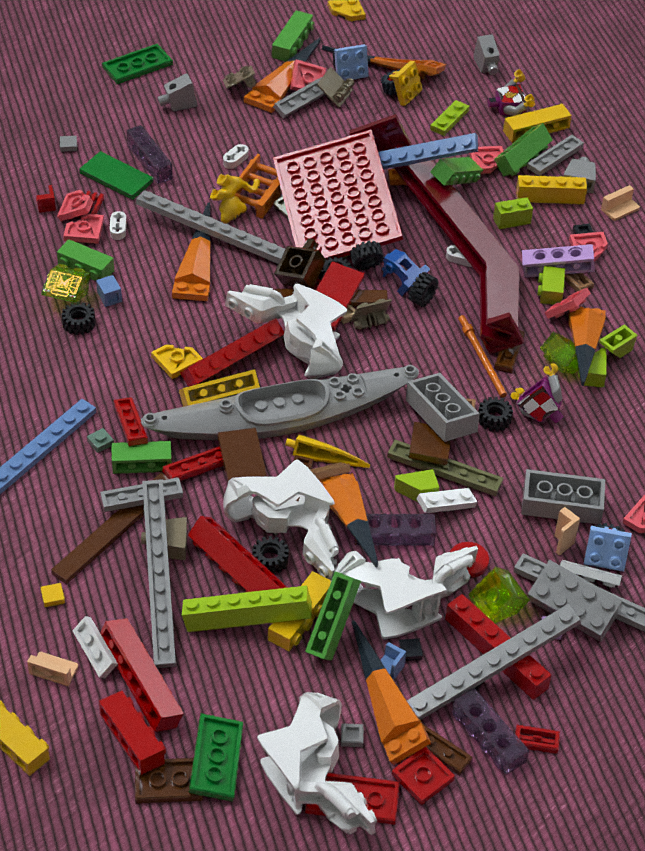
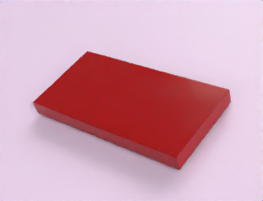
(341, 285)
(379, 794)

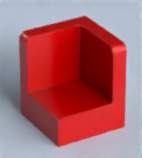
(46, 201)

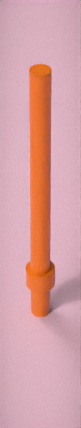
(469, 331)

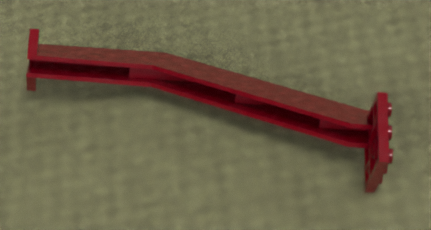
(486, 255)

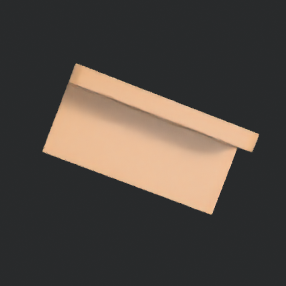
(619, 203)
(566, 530)
(52, 668)

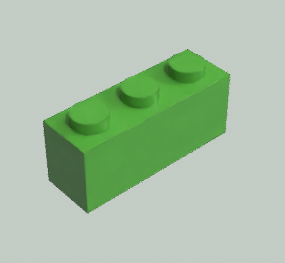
(83, 257)
(140, 458)

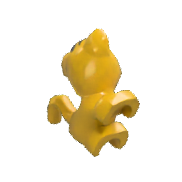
(230, 205)

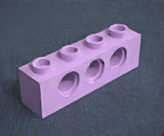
(572, 258)

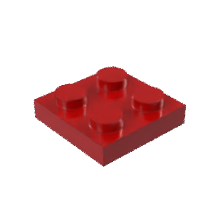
(423, 775)

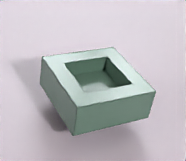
(100, 440)

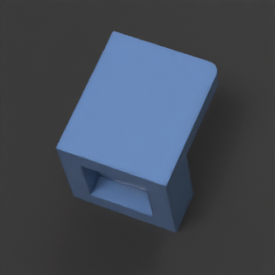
(109, 290)
(393, 659)

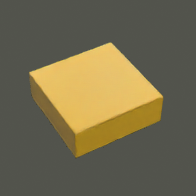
(52, 595)

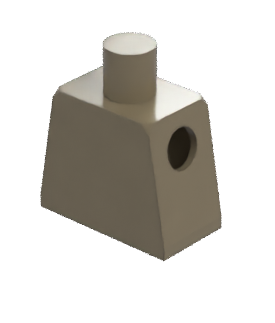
(176, 538)

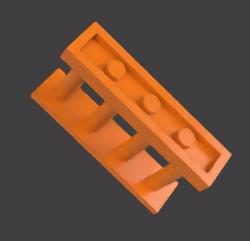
(269, 195)

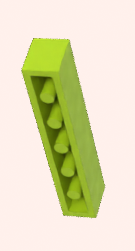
(247, 608)

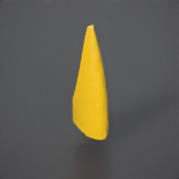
(323, 452)

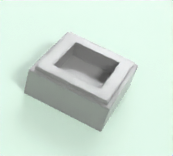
(68, 143)
(352, 735)

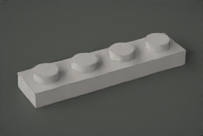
(299, 99)
(555, 155)
(133, 495)

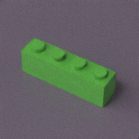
(292, 36)
(523, 150)
(457, 171)
(333, 616)

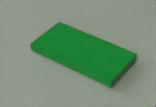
(137, 63)
(116, 175)
(216, 757)

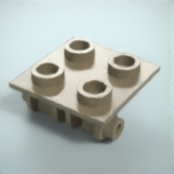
(245, 74)
(335, 86)
(366, 312)

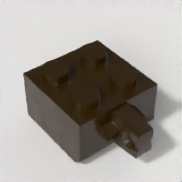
(300, 265)

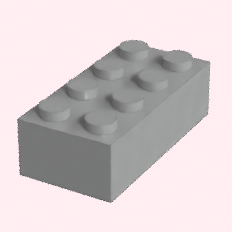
(442, 407)
(550, 492)
(592, 604)

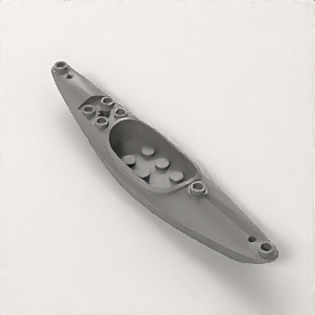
(282, 407)

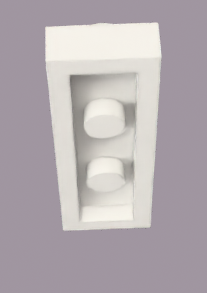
(446, 500)
(590, 574)
(95, 647)

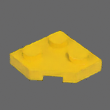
(349, 9)
(175, 360)

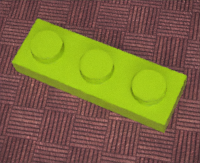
(449, 118)

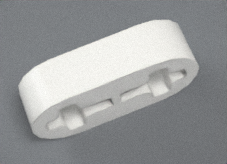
(235, 156)
(114, 225)
(457, 257)

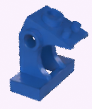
(393, 264)

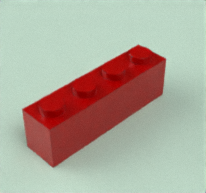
(132, 732)

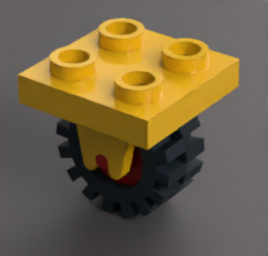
(403, 83)

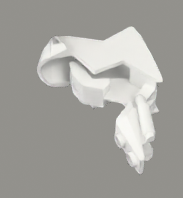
(306, 321)
(278, 510)
(402, 590)
(303, 757)

